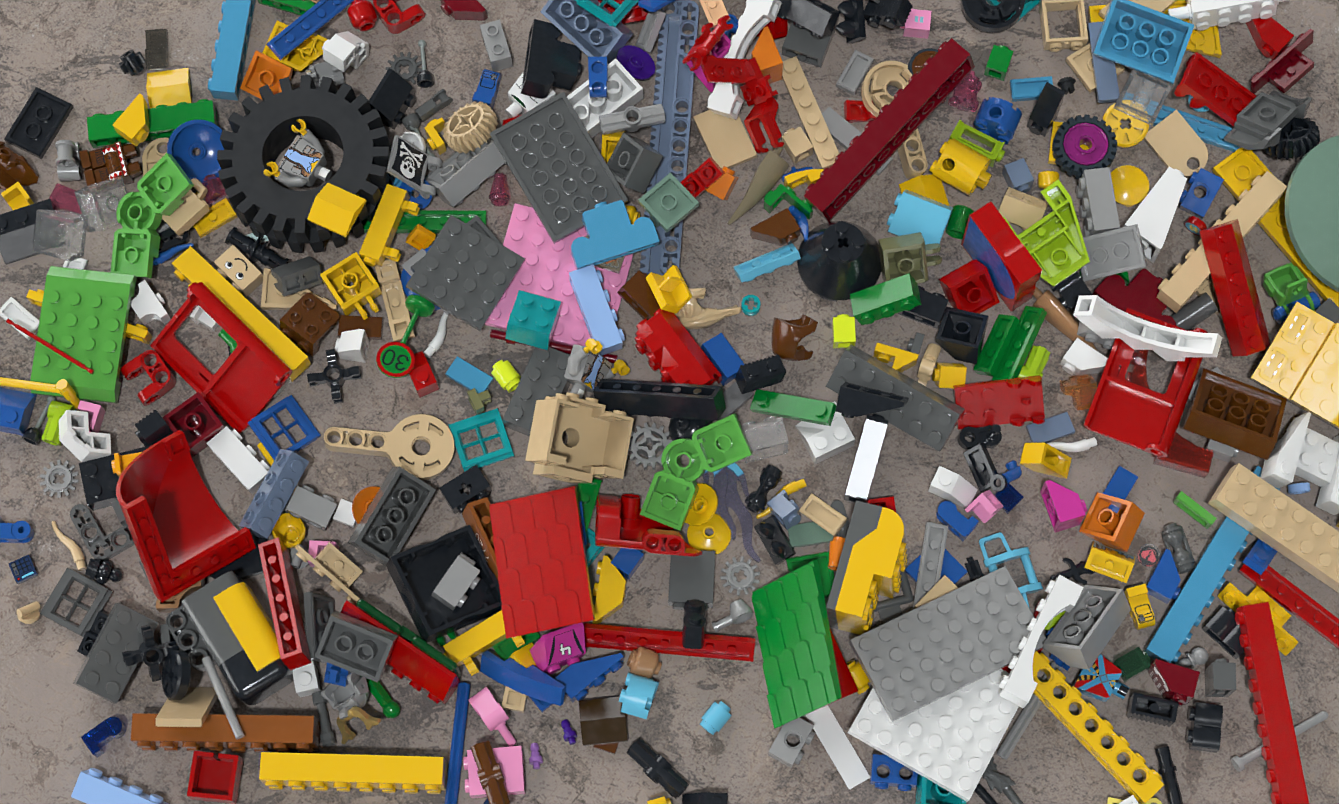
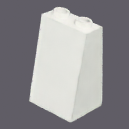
(1157, 211)

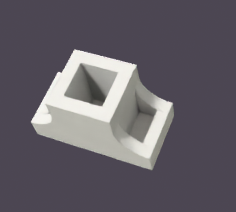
(149, 305)

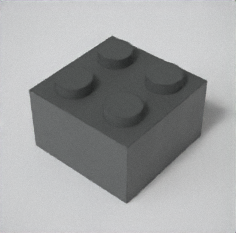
(634, 162)

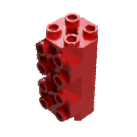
(674, 351)

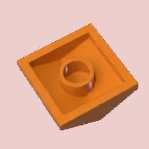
(264, 71)

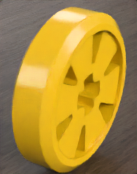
(1125, 137)

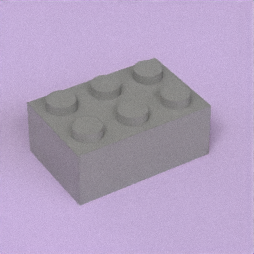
(1097, 201)

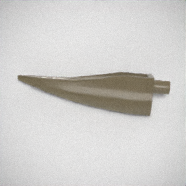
(763, 181)

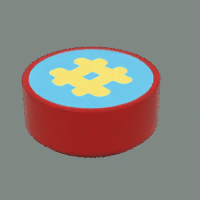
(1195, 225)

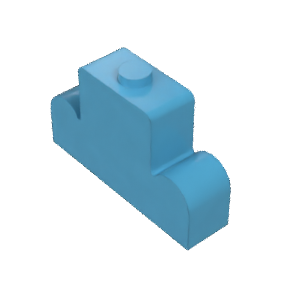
(611, 235)

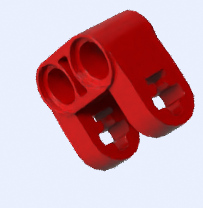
(406, 18)
(160, 368)

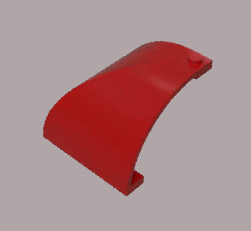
(176, 519)

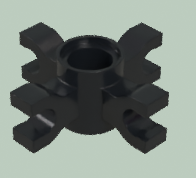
(351, 373)
(133, 657)

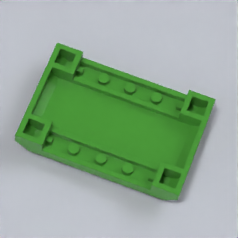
(88, 320)

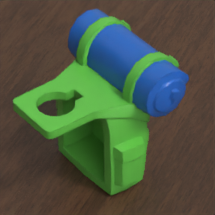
(1287, 287)

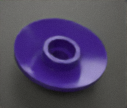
(636, 62)

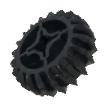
(1296, 139)

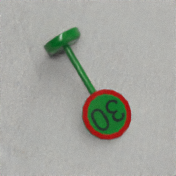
(396, 358)

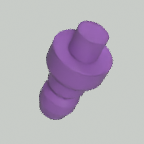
(535, 758)

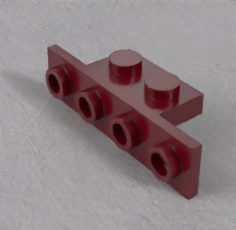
(1287, 67)

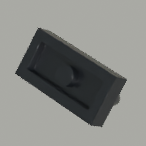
(854, 25)
(774, 540)

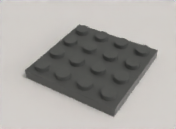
(465, 273)

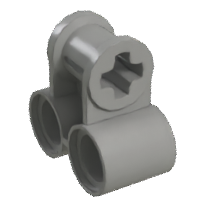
(68, 160)

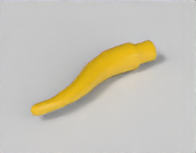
(790, 488)

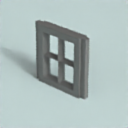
(60, 592)

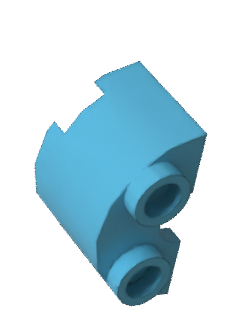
(638, 696)

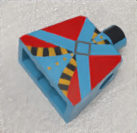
(1101, 680)

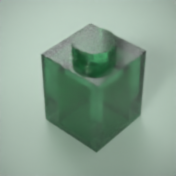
(1133, 664)

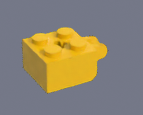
(352, 297)

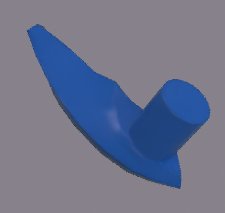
(801, 221)

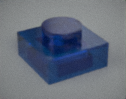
(1009, 498)

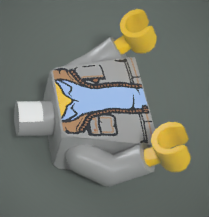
(302, 161)
(588, 367)

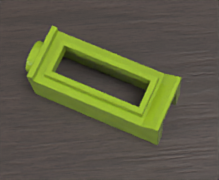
(997, 147)

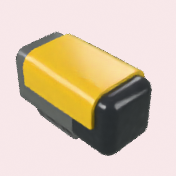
(235, 634)

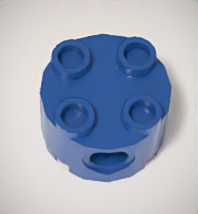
(997, 119)

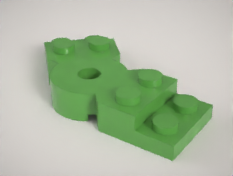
(158, 196)
(675, 487)

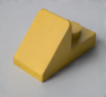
(901, 359)

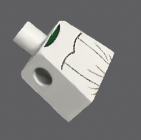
(522, 102)

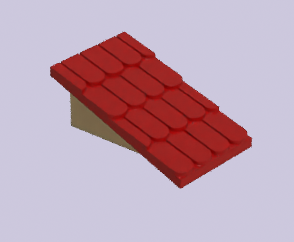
(541, 562)

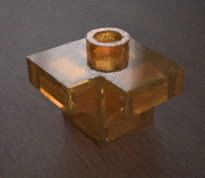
(1082, 390)

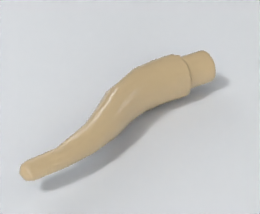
(75, 550)

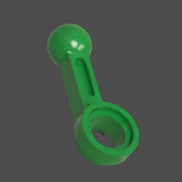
(390, 708)

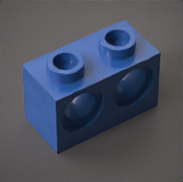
(894, 778)

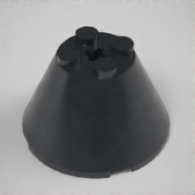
(839, 260)

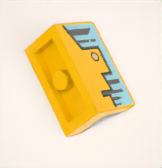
(1110, 562)

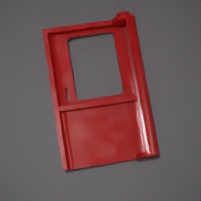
(247, 376)
(1135, 412)

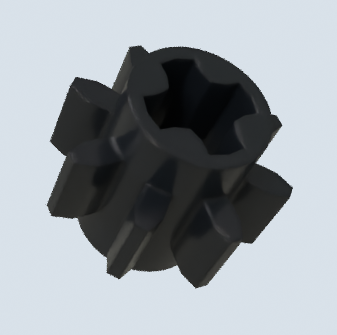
(132, 62)

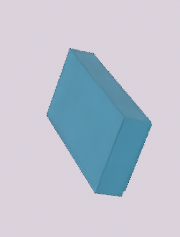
(1028, 88)
(468, 376)

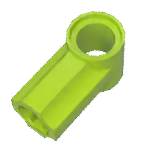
(1036, 362)
(54, 413)

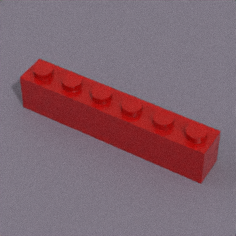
(284, 604)

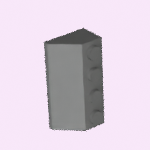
(465, 172)
(1088, 626)

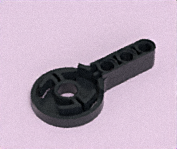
(980, 9)

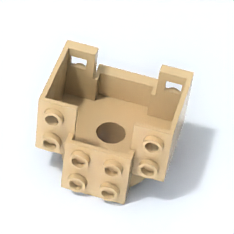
(595, 442)

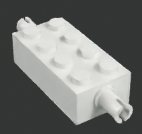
(1223, 12)

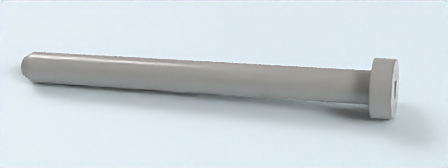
(1239, 763)

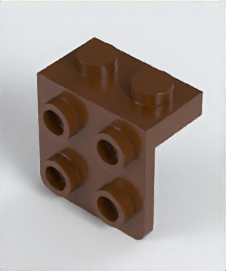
(308, 323)

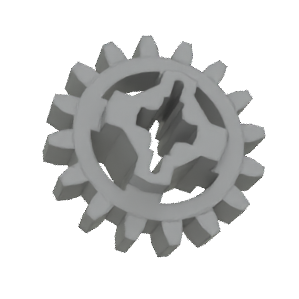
(642, 449)

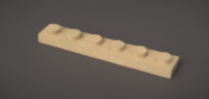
(809, 112)

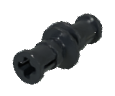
(254, 249)

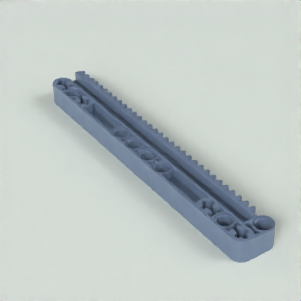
(673, 90)

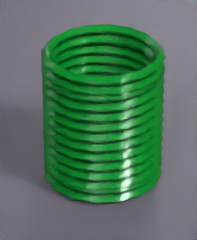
(958, 221)

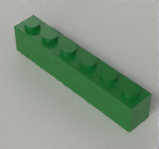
(162, 121)

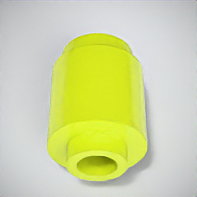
(506, 375)

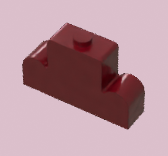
(1138, 295)

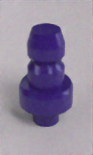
(569, 734)

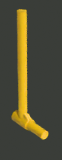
(62, 387)

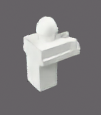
(200, 316)

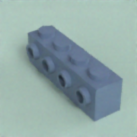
(274, 493)

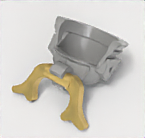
(349, 702)

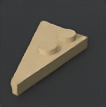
(274, 300)

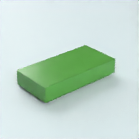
(1194, 510)

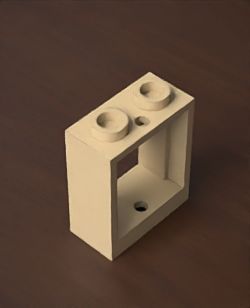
(1058, 44)

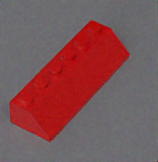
(1235, 288)
(413, 663)

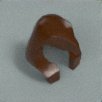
(787, 335)

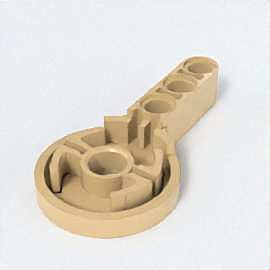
(888, 74)
(400, 444)

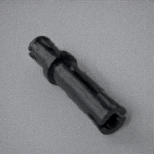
(1168, 775)

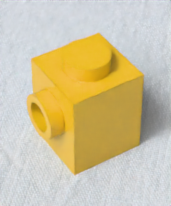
(949, 374)

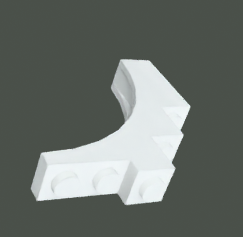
(1144, 335)

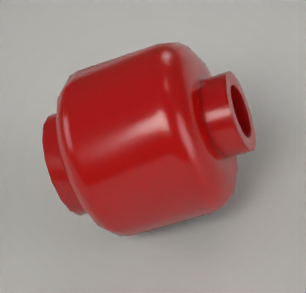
(362, 15)

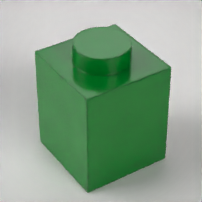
(998, 62)

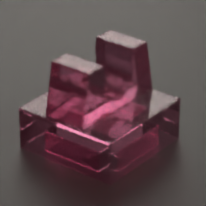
(214, 192)

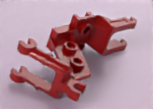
(739, 71)

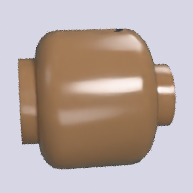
(644, 662)

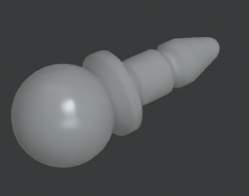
(1198, 656)

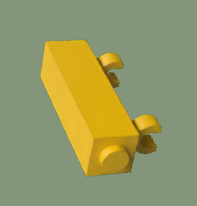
(384, 226)
(478, 640)

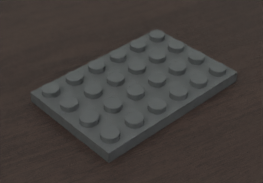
(556, 165)

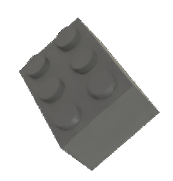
(356, 646)

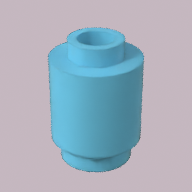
(715, 717)

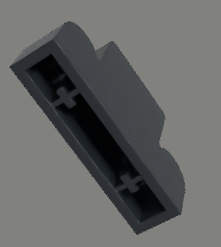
(548, 61)

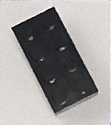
(100, 481)

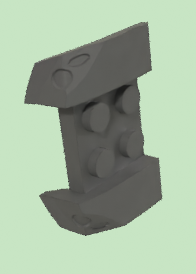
(1263, 119)

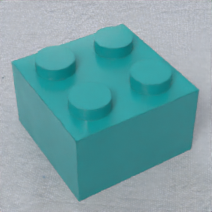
(533, 320)

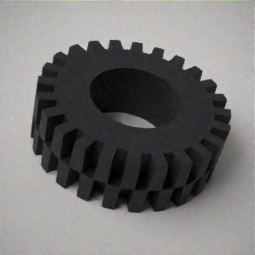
(267, 132)

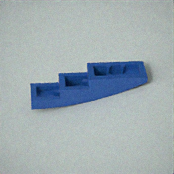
(524, 680)

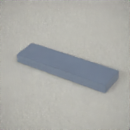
(1103, 69)

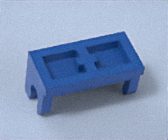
(723, 357)

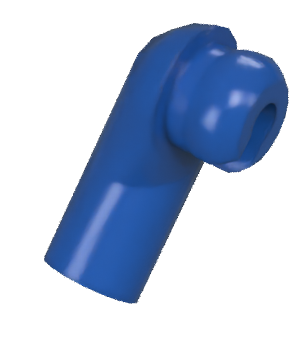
(1014, 471)

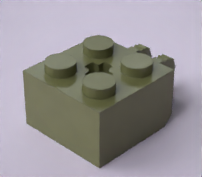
(907, 255)

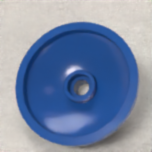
(199, 135)

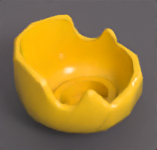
(289, 530)

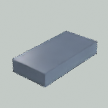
(1052, 429)

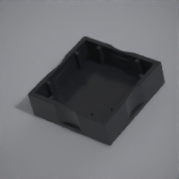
(423, 567)

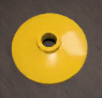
(708, 498)
(716, 542)

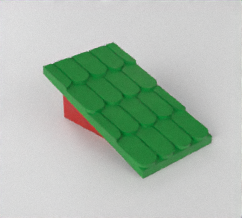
(798, 647)

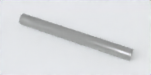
(223, 698)

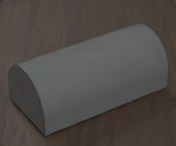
(1195, 312)

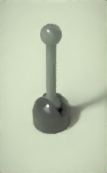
(412, 123)

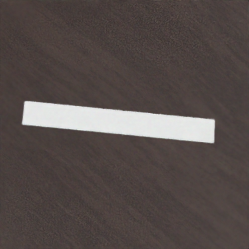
(838, 747)

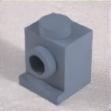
(784, 510)

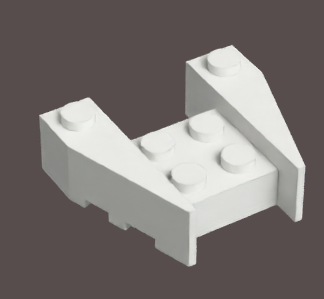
(1309, 457)

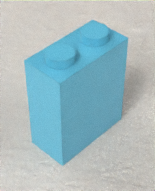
(918, 215)

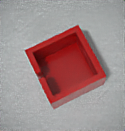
(215, 779)

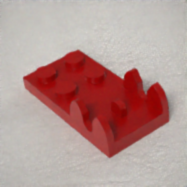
(1213, 89)
(1001, 402)

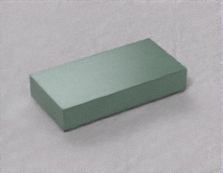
(807, 535)

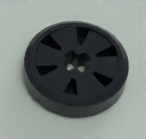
(176, 675)

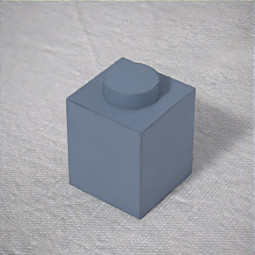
(1018, 176)

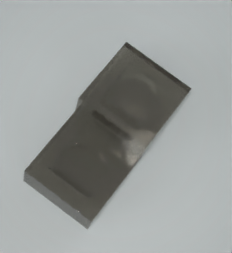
(156, 49)

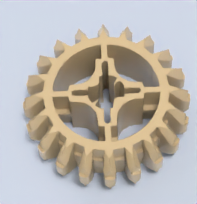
(470, 127)

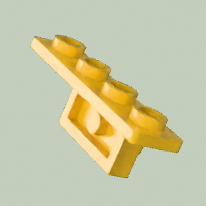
(1235, 598)

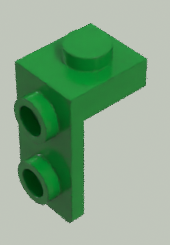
(781, 193)

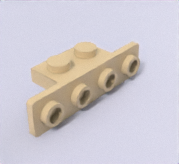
(335, 566)

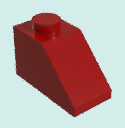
(423, 376)

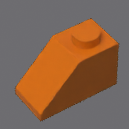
(724, 185)

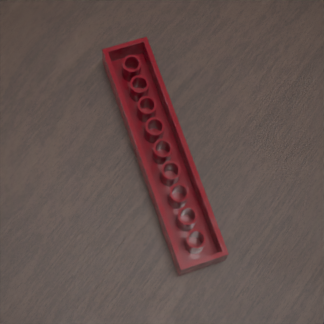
(889, 129)

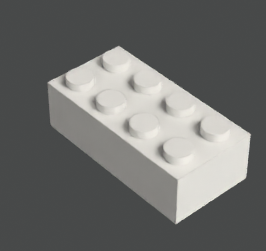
(621, 93)

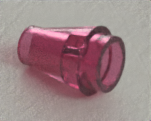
(499, 191)

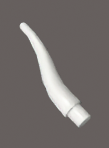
(438, 340)
(1078, 446)

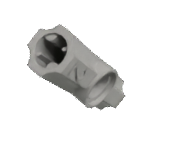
(645, 117)

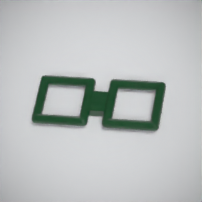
(409, 636)

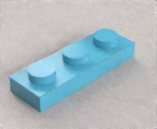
(767, 263)

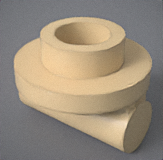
(29, 613)

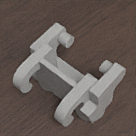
(325, 69)

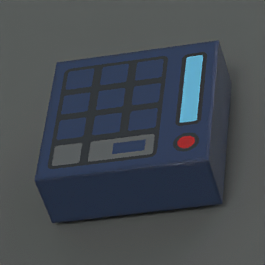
(23, 569)

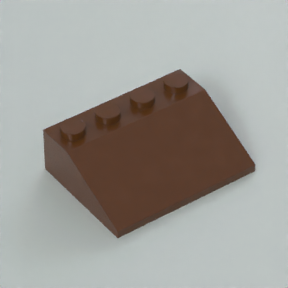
(1235, 414)

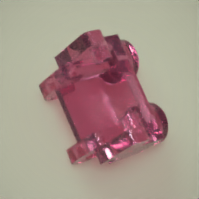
(966, 93)

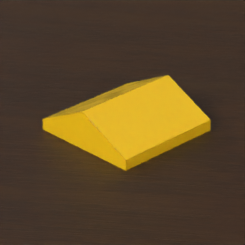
(168, 87)
(927, 186)
(336, 209)

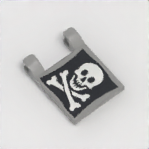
(410, 166)

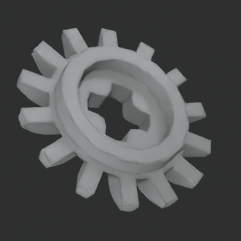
(60, 470)
(735, 568)

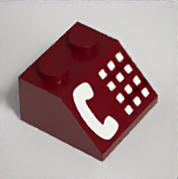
(1174, 681)

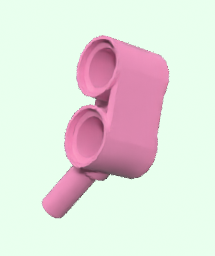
(492, 714)

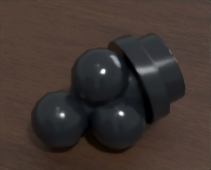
(102, 571)

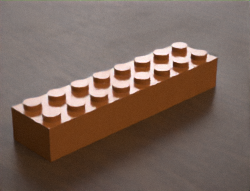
(216, 734)

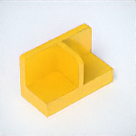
(669, 289)

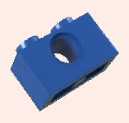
(1209, 183)

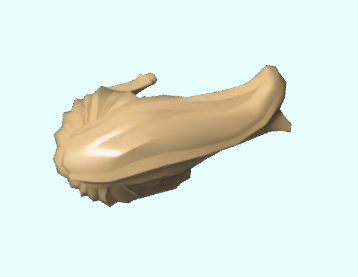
(697, 317)

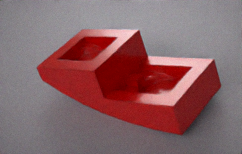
(856, 112)

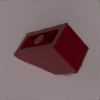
(464, 9)

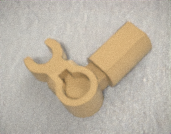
(928, 363)

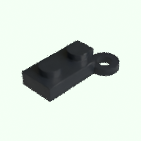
(984, 469)

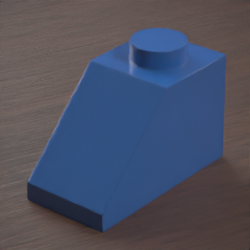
(1164, 579)

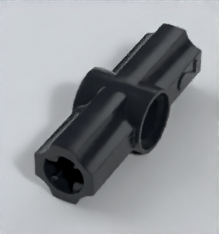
(657, 768)

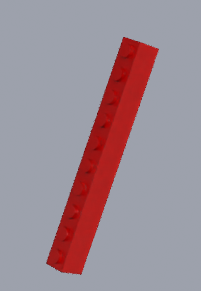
(1271, 704)

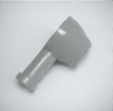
(739, 613)

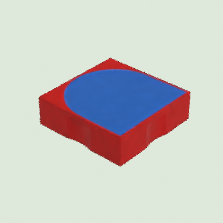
(1006, 258)

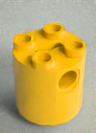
(968, 169)

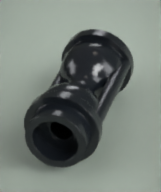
(768, 480)

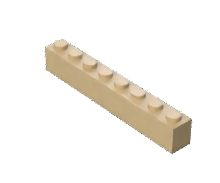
(1195, 271)

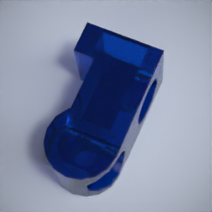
(102, 734)

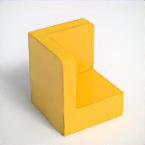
(16, 197)

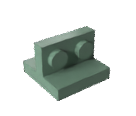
(668, 203)

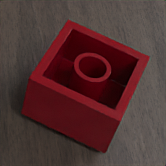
(196, 421)

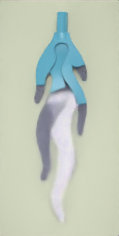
(726, 489)

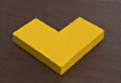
(219, 215)

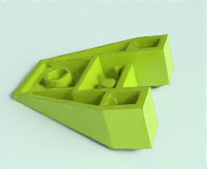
(1056, 238)

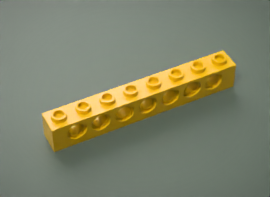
(1091, 741)

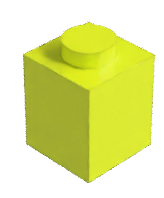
(843, 331)

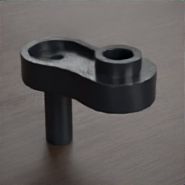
(989, 435)

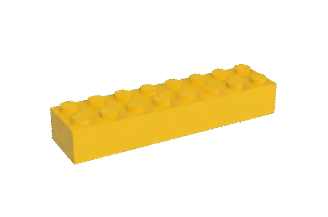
(353, 771)

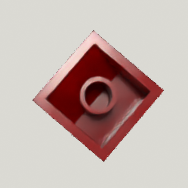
(970, 288)

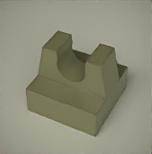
(478, 400)

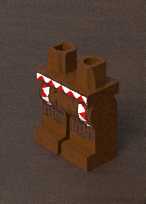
(110, 163)

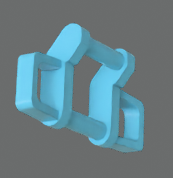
(1023, 553)

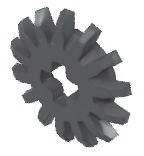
(406, 61)

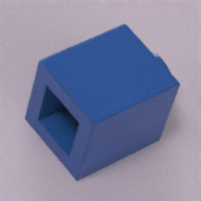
(628, 561)

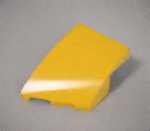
(300, 56)

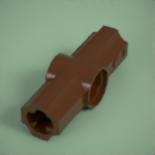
(490, 773)

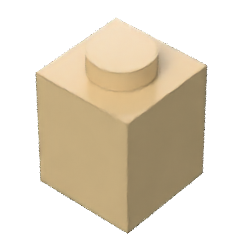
(797, 144)

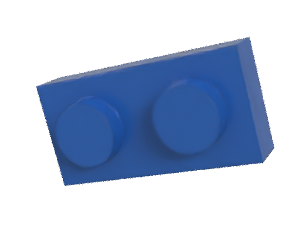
(1260, 556)

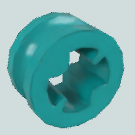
(746, 299)

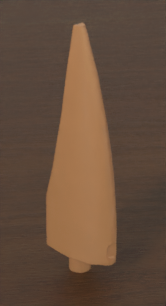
(1058, 315)

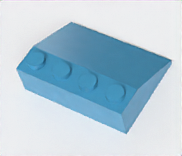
(1143, 39)

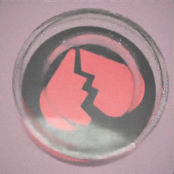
(1148, 555)

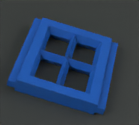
(299, 418)

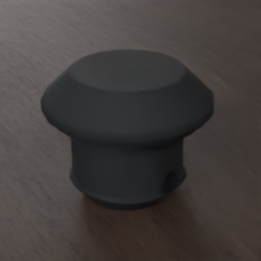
(1067, 84)

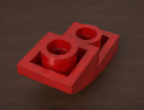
(702, 177)

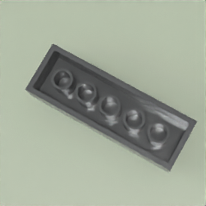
(925, 415)

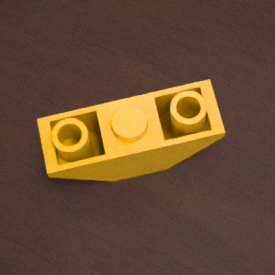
(609, 590)

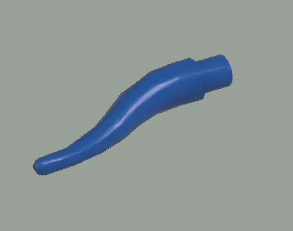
(166, 255)

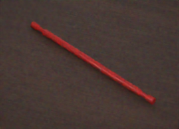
(50, 346)

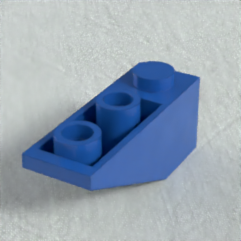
(585, 674)

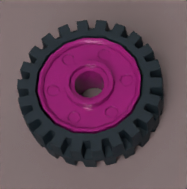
(1088, 132)

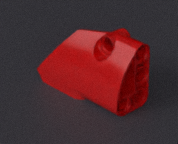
(622, 526)

